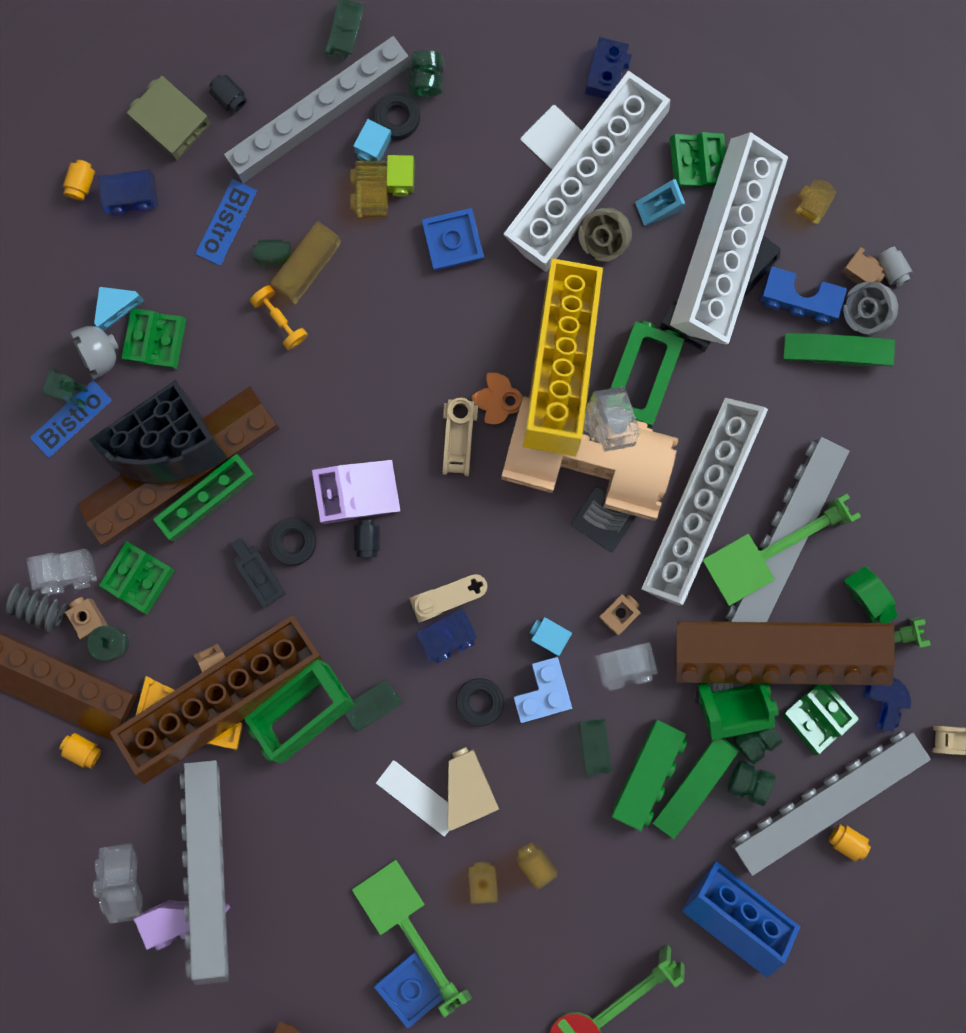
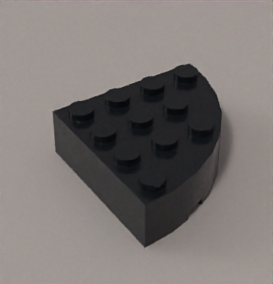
(160, 439)

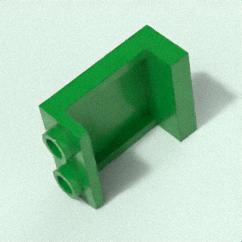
(737, 709)

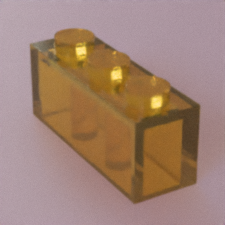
(306, 262)

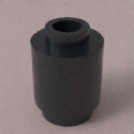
(227, 93)
(366, 538)

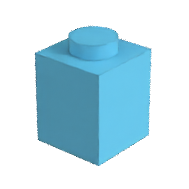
(372, 142)
(550, 635)

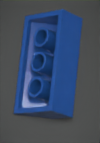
(742, 920)

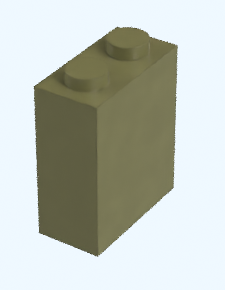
(168, 117)

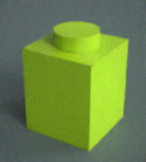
(400, 174)

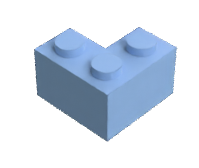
(551, 692)

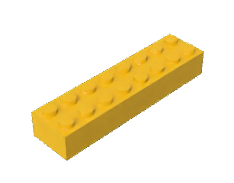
(563, 358)

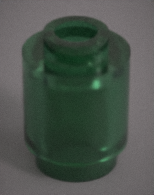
(271, 252)

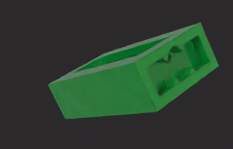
(673, 343)
(263, 717)

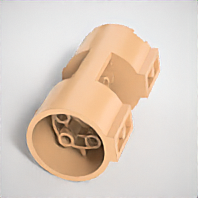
(635, 473)

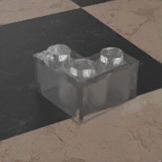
(611, 419)
(54, 571)
(626, 664)
(118, 883)

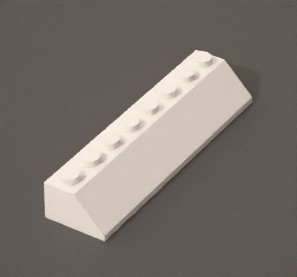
(587, 170)
(729, 239)
(704, 500)

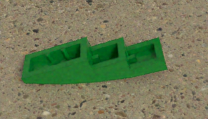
(839, 349)
(695, 786)

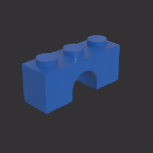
(780, 293)

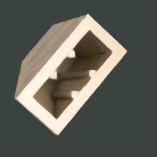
(467, 790)

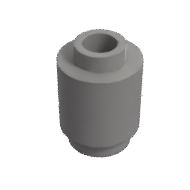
(894, 267)

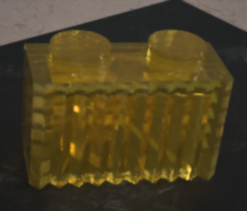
(370, 189)
(536, 865)

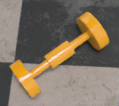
(262, 297)

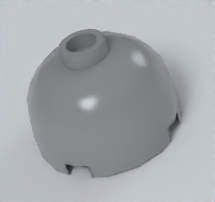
(870, 308)
(95, 349)

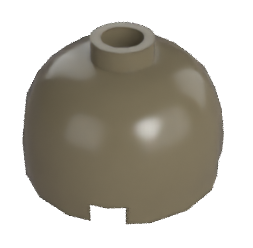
(605, 234)

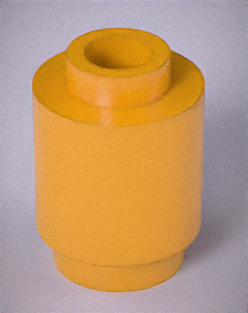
(78, 180)
(80, 751)
(849, 842)

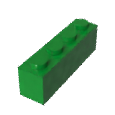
(205, 498)
(648, 775)

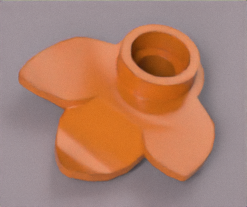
(493, 399)

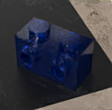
(607, 67)
(128, 192)
(446, 636)

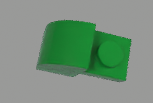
(871, 596)

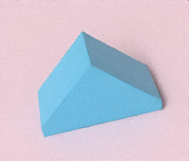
(661, 203)
(113, 305)

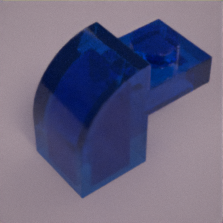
(893, 698)

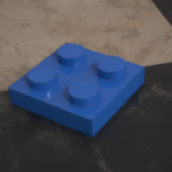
(452, 239)
(409, 990)

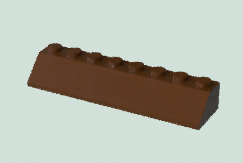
(129, 503)
(785, 653)
(63, 687)
(214, 700)

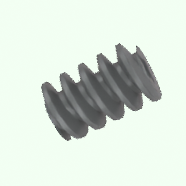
(34, 609)

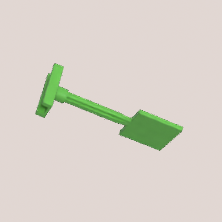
(743, 568)
(389, 901)

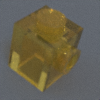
(815, 200)
(483, 883)

